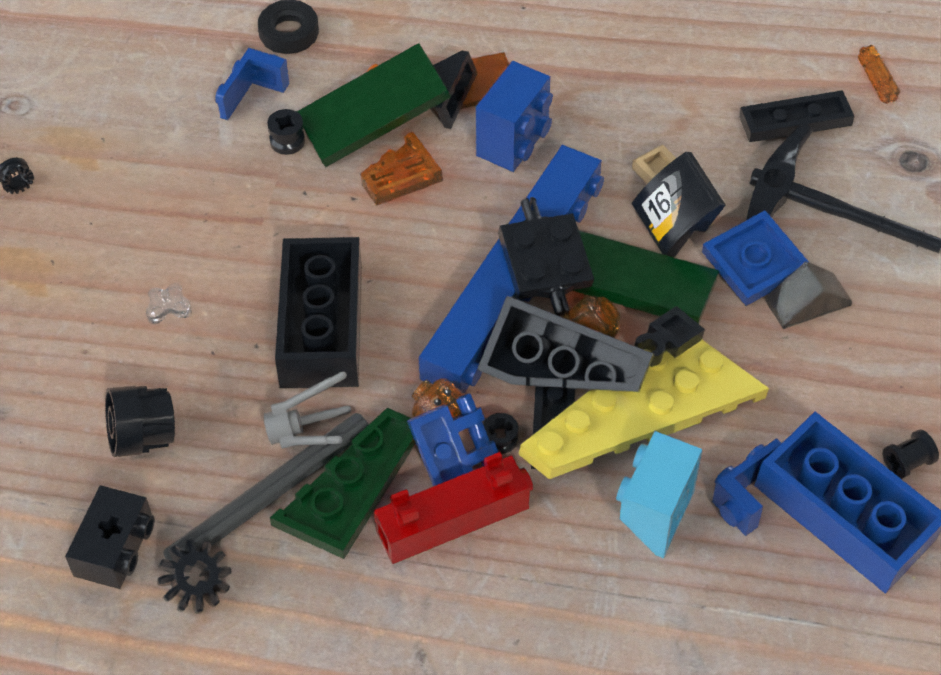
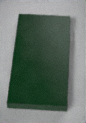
(373, 104)
(646, 278)

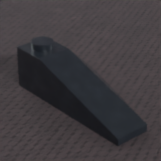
(551, 351)

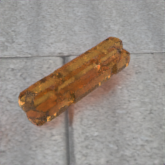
(878, 74)

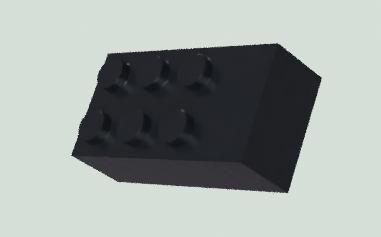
(319, 311)

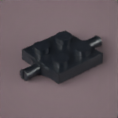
(545, 256)

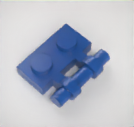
(441, 444)

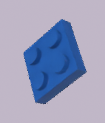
(753, 257)

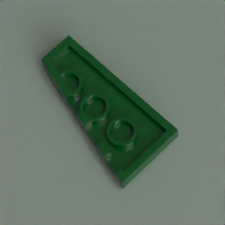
(345, 495)

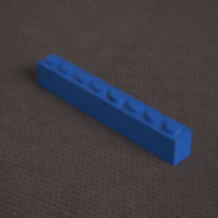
(465, 331)

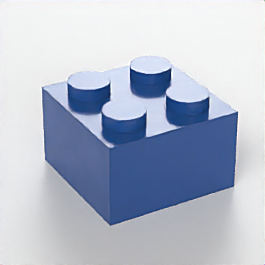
(513, 116)

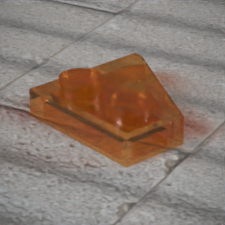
(401, 172)

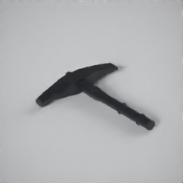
(777, 184)

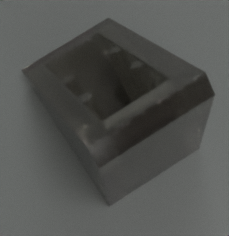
(807, 295)

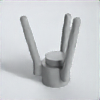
(284, 424)

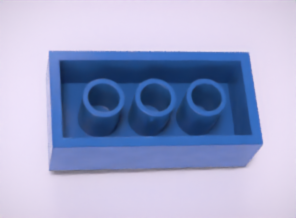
(850, 501)

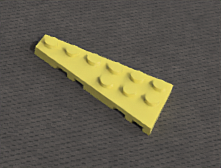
(670, 399)

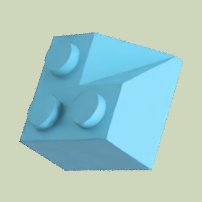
(659, 490)

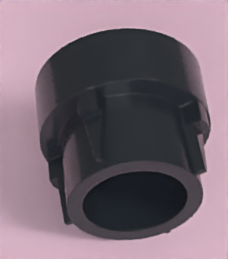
(138, 419)

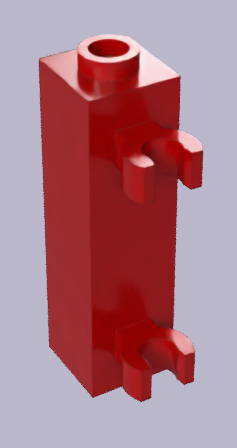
(452, 508)

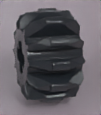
(203, 589)

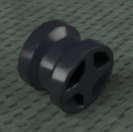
(286, 131)

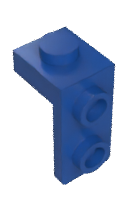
(255, 68)
(732, 498)

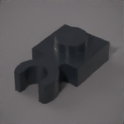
(670, 333)

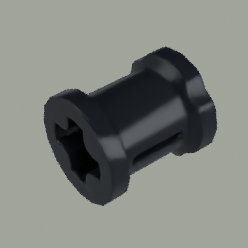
(911, 453)

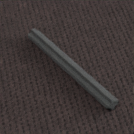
(271, 487)

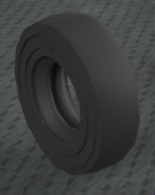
(291, 41)

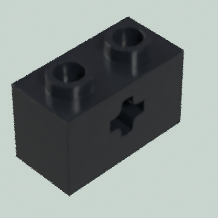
(110, 537)

